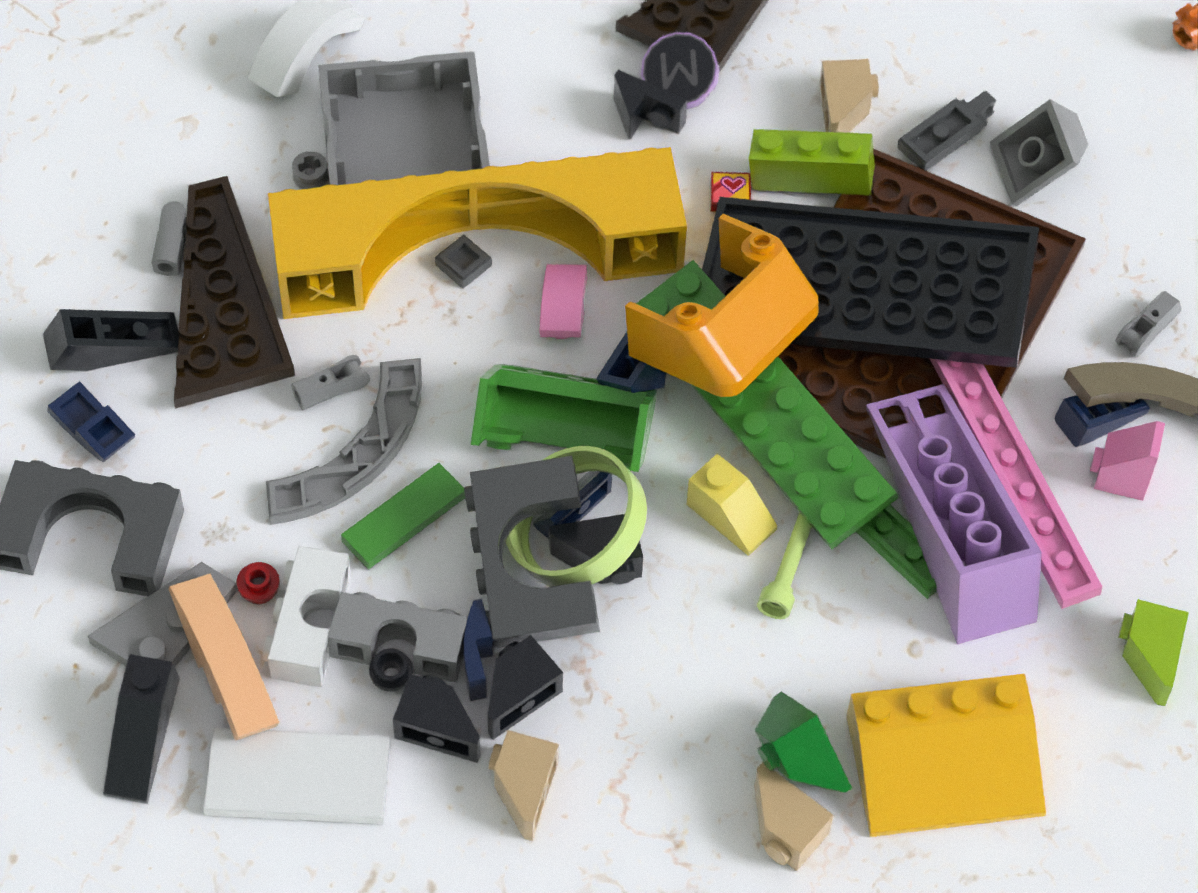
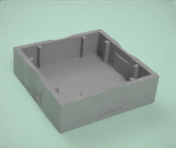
(402, 117)

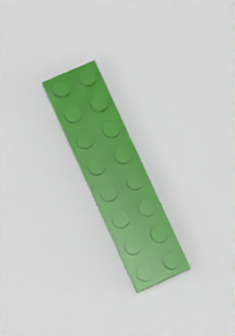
(789, 432)

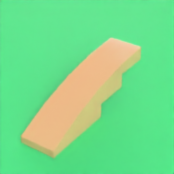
(224, 656)

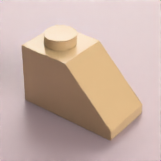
(846, 93)
(523, 777)
(788, 819)

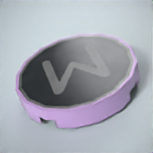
(682, 66)

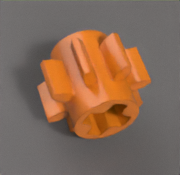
(1186, 27)

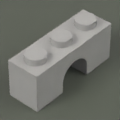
(366, 623)

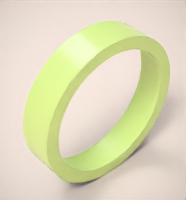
(618, 549)

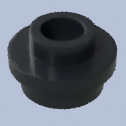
(390, 659)

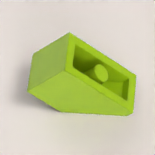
(1154, 646)

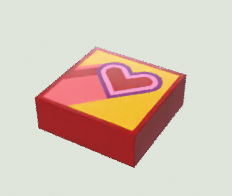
(729, 185)

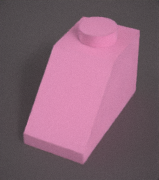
(1128, 460)

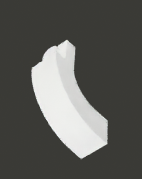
(296, 40)

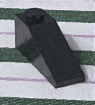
(108, 338)
(140, 727)

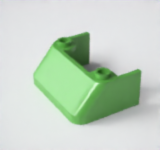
(561, 412)

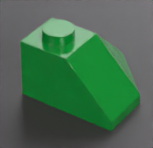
(798, 745)

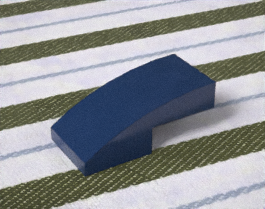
(90, 423)
(477, 645)

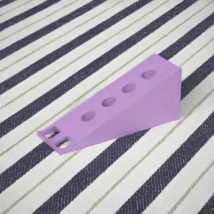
(962, 518)

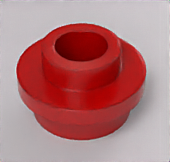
(261, 592)

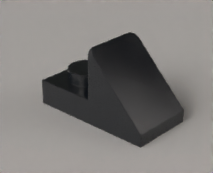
(643, 100)

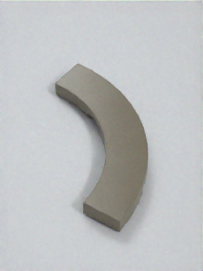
(1133, 381)

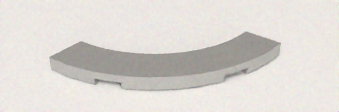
(362, 457)

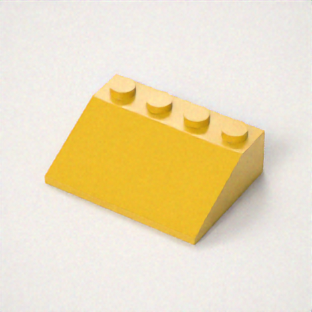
(946, 754)

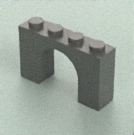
(44, 494)
(501, 501)

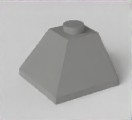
(1039, 149)

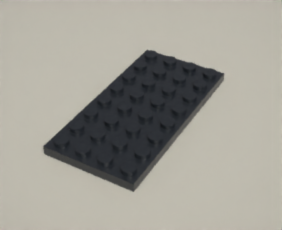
(899, 279)

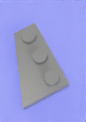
(153, 624)

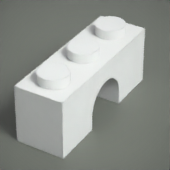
(313, 583)

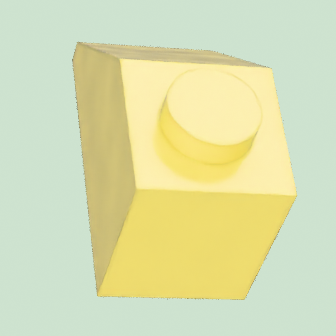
(730, 504)

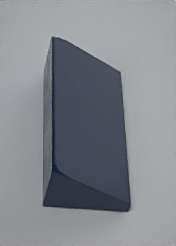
(592, 489)

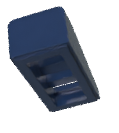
(1083, 428)

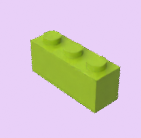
(811, 161)

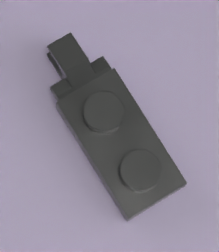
(946, 130)

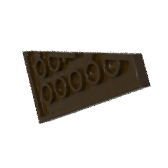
(716, 21)
(226, 315)

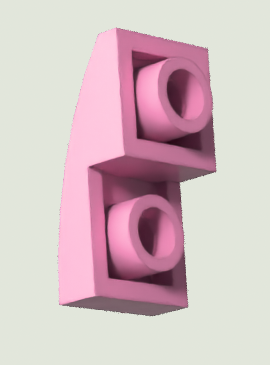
(563, 301)

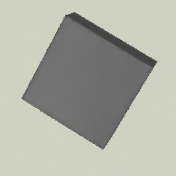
(463, 261)

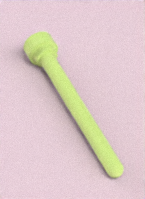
(777, 598)

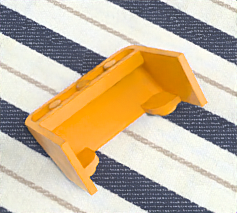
(744, 332)

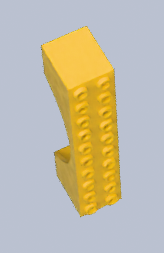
(606, 208)

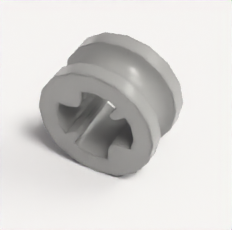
(309, 160)

